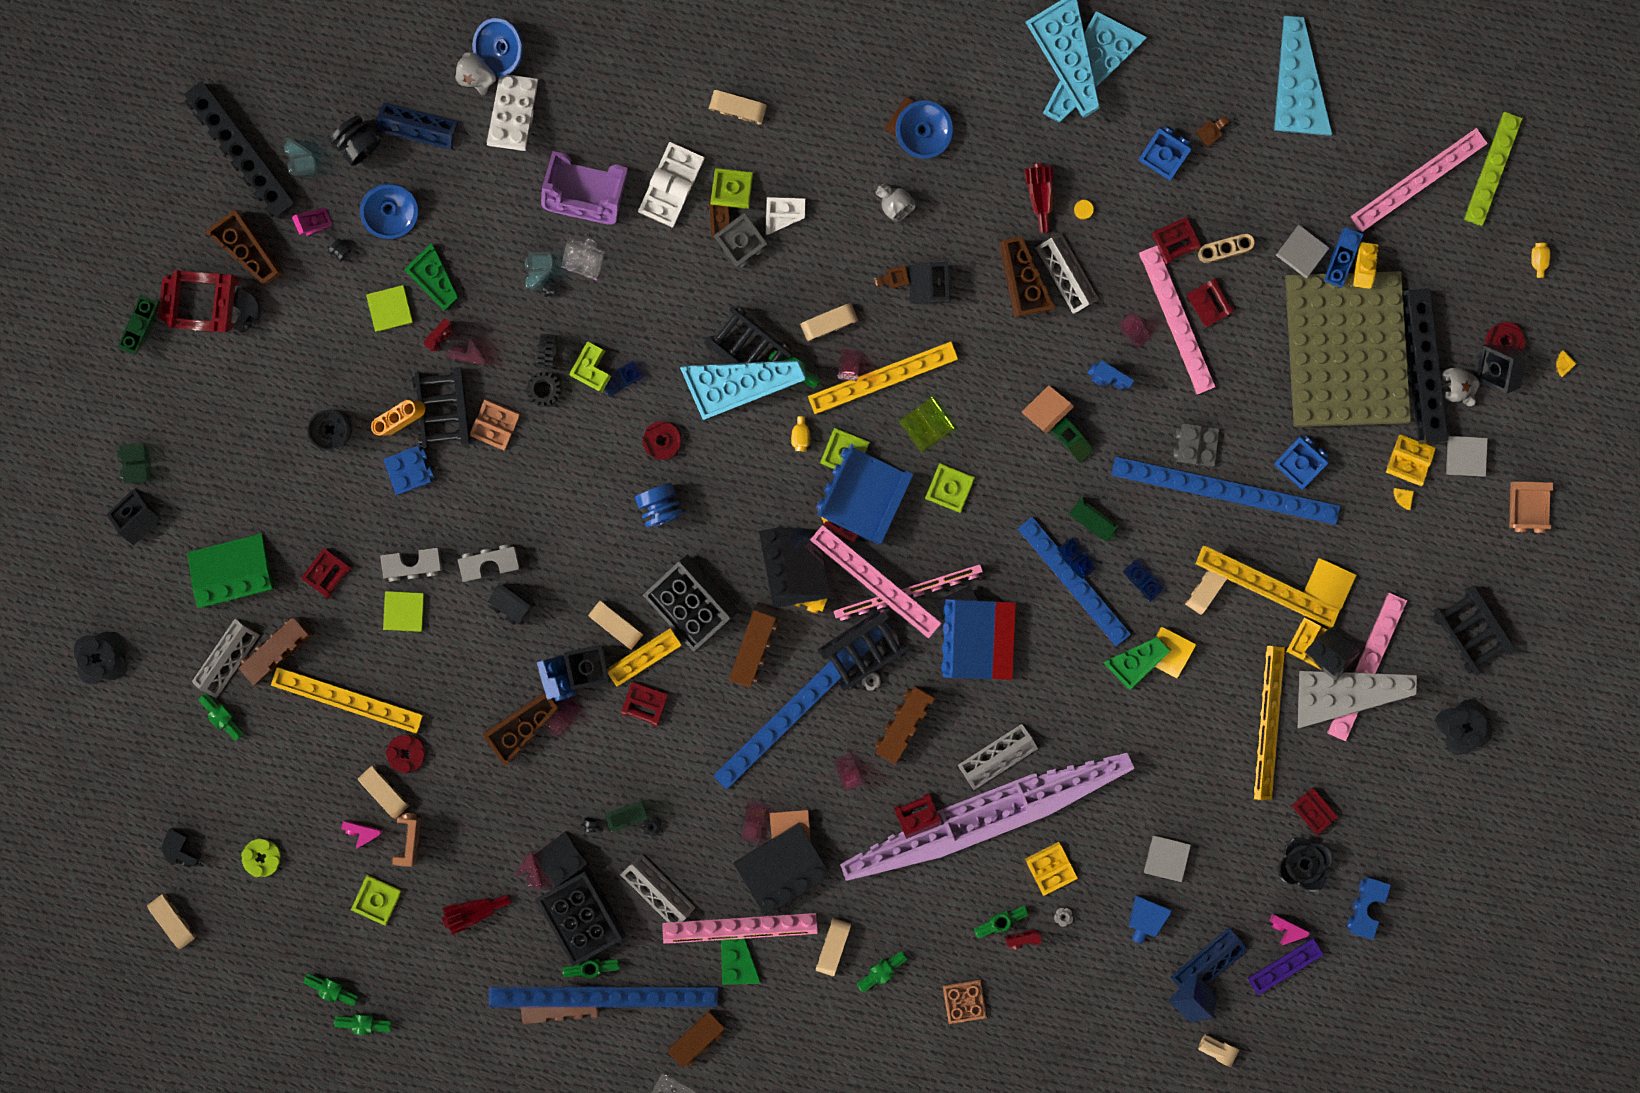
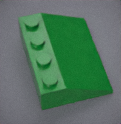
(230, 571)

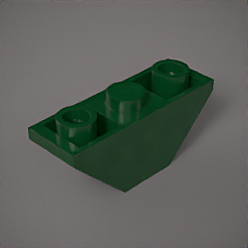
(139, 325)
(1071, 439)

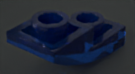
(622, 378)
(1076, 561)
(1143, 580)

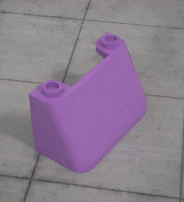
(583, 190)

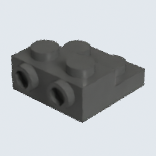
(740, 240)
(1196, 445)

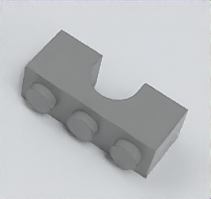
(472, 565)
(394, 567)

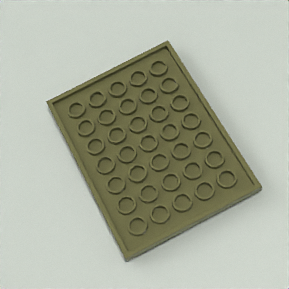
(1347, 351)

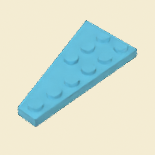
(1064, 45)
(1107, 48)
(1299, 94)
(731, 385)

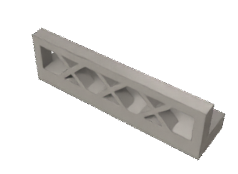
(1069, 270)
(218, 658)
(999, 759)
(659, 888)

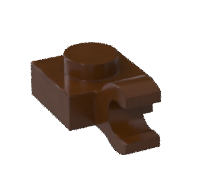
(1210, 132)
(895, 278)

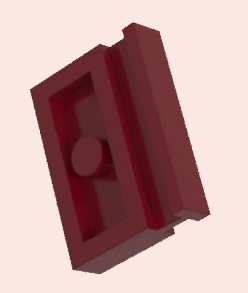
(1314, 811)

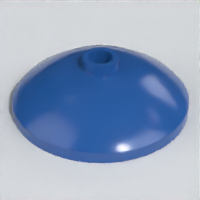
(489, 44)
(937, 129)
(388, 222)

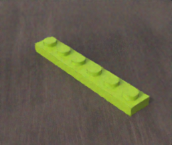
(1492, 169)

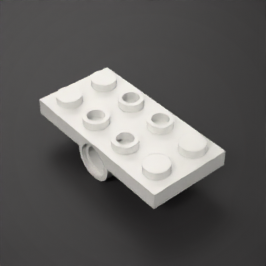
(512, 112)
(671, 184)

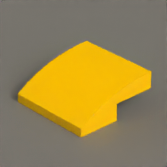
(1410, 460)
(1329, 583)
(1305, 635)
(1179, 654)
(1051, 868)

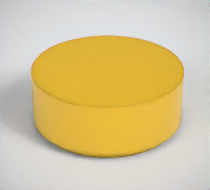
(1083, 209)

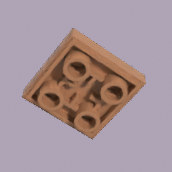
(1047, 409)
(964, 1001)

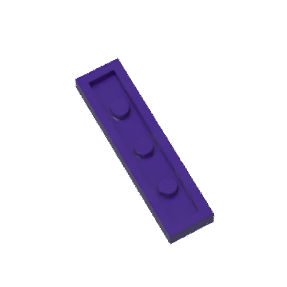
(1285, 966)

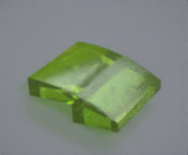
(926, 424)

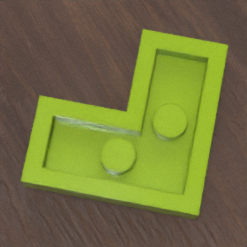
(586, 368)

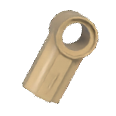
(1221, 1051)

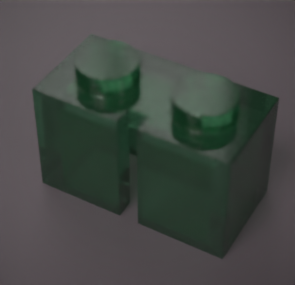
(134, 462)
(619, 817)

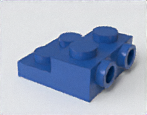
(1166, 152)
(1104, 373)
(1302, 461)
(408, 470)
(555, 678)

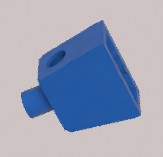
(1147, 918)

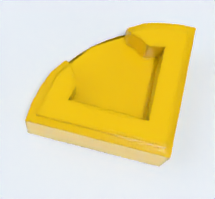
(1564, 363)
(1404, 498)

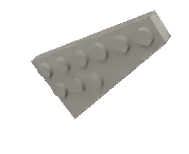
(1325, 699)

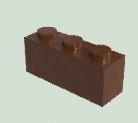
(696, 1039)

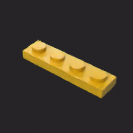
(643, 657)

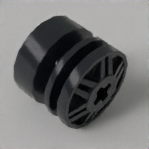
(352, 136)
(318, 429)

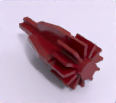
(1041, 192)
(470, 912)

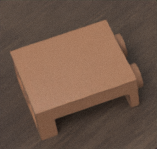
(1530, 506)
(412, 841)

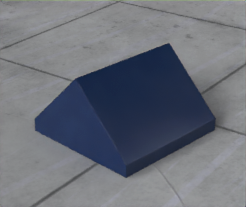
(1195, 1000)

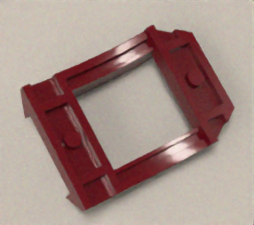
(222, 305)

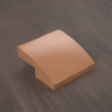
(495, 424)
(784, 820)

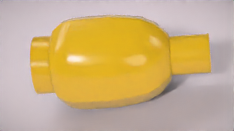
(1540, 258)
(800, 435)

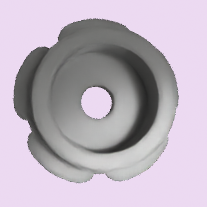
(875, 684)
(1058, 916)

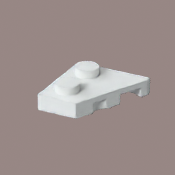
(783, 212)

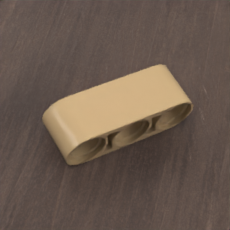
(738, 106)
(1233, 242)
(829, 321)
(1205, 592)
(615, 625)
(382, 792)
(170, 921)
(833, 947)

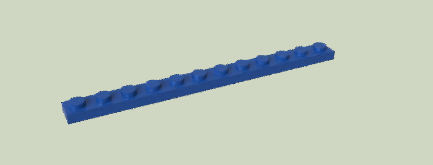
(1225, 490)
(790, 713)
(603, 996)

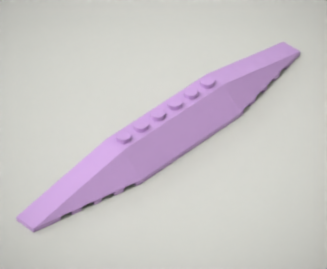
(989, 815)

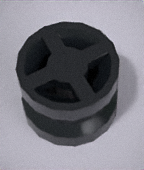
(339, 250)

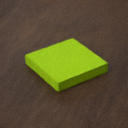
(731, 188)
(389, 308)
(837, 442)
(949, 488)
(403, 611)
(376, 900)

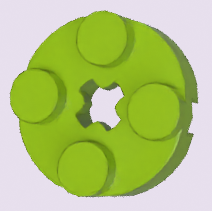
(271, 862)

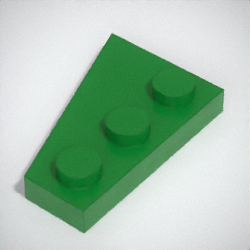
(432, 277)
(1138, 661)
(737, 963)

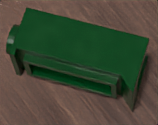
(1093, 520)

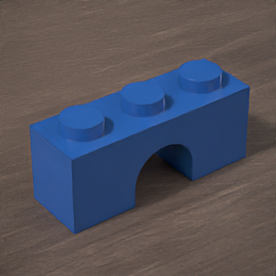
(1371, 891)

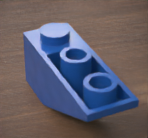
(1343, 256)

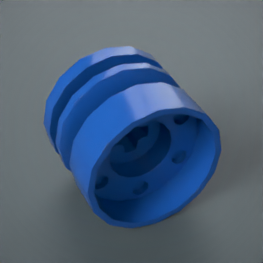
(658, 505)

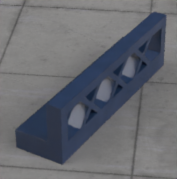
(414, 128)
(1208, 959)

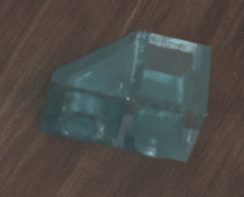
(301, 159)
(539, 268)

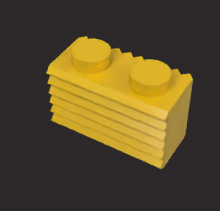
(1365, 265)

